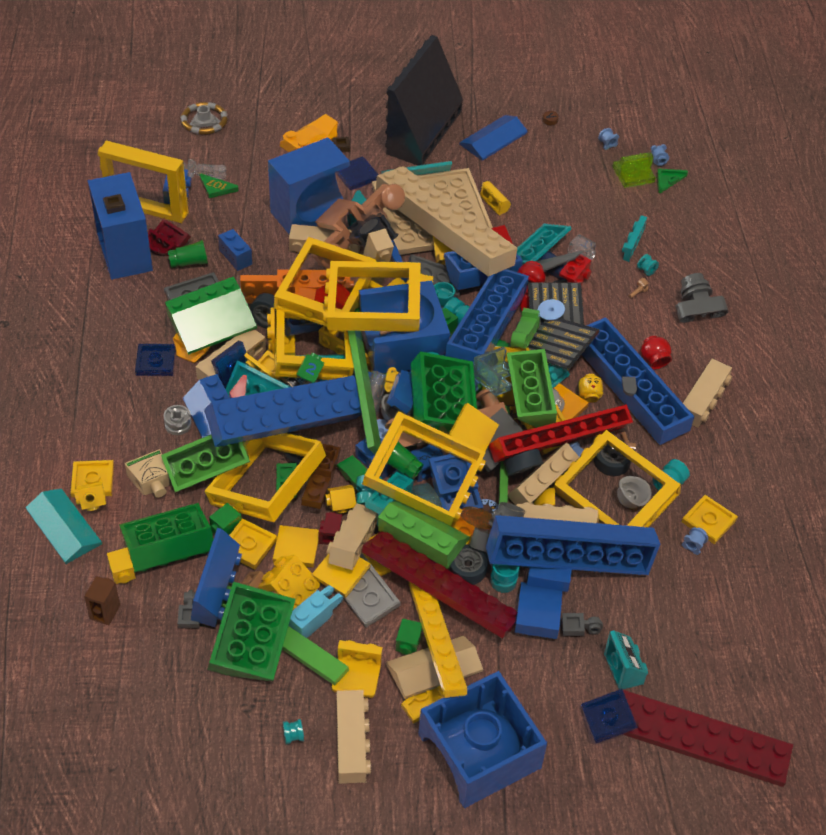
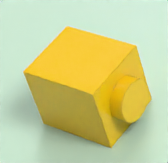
(121, 566)

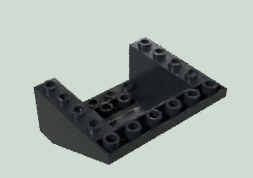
(421, 105)

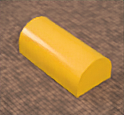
(494, 198)

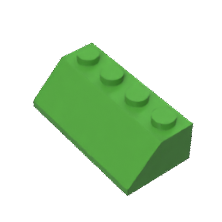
(532, 387)
(202, 461)
(422, 532)

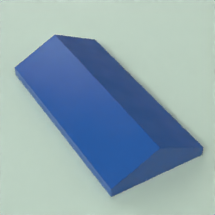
(494, 137)

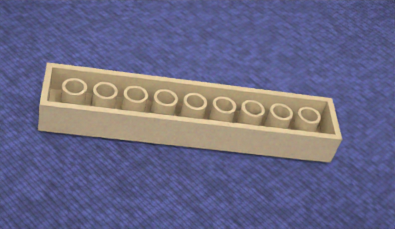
(451, 223)

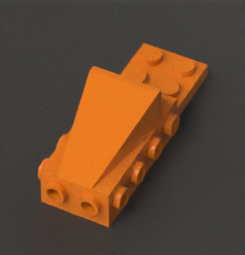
(258, 284)

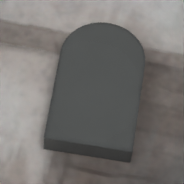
(629, 385)

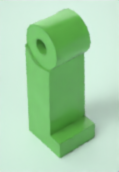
(526, 328)

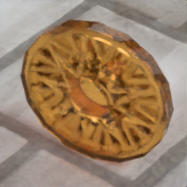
(476, 517)

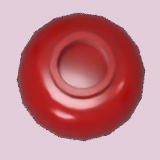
(533, 270)
(656, 352)

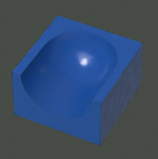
(305, 183)
(122, 233)
(401, 348)
(484, 738)

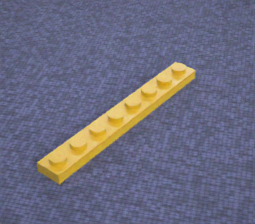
(439, 643)

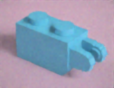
(314, 611)

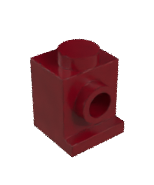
(329, 527)

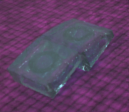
(427, 493)

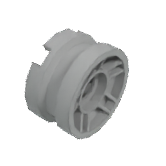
(177, 420)

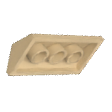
(417, 673)

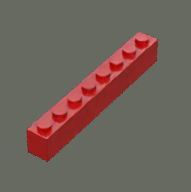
(560, 432)

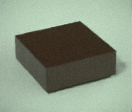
(342, 143)
(114, 203)

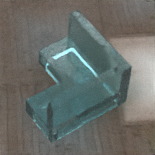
(491, 371)

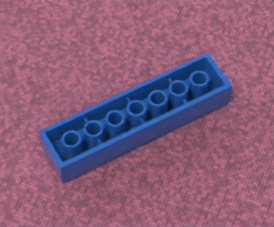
(488, 315)
(654, 402)
(283, 410)
(572, 545)

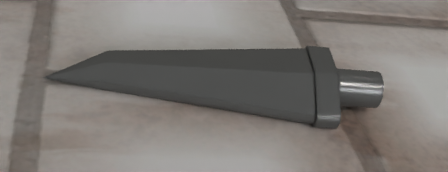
(559, 260)

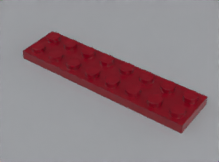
(441, 583)
(709, 740)

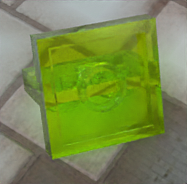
(635, 170)

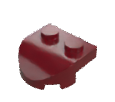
(166, 237)

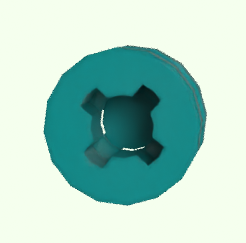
(647, 264)
(293, 731)

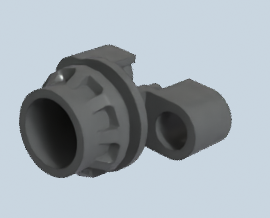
(696, 299)
(480, 536)

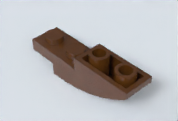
(321, 478)

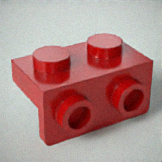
(577, 270)

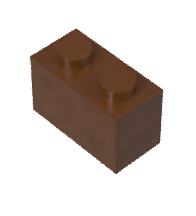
(102, 600)

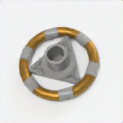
(204, 118)

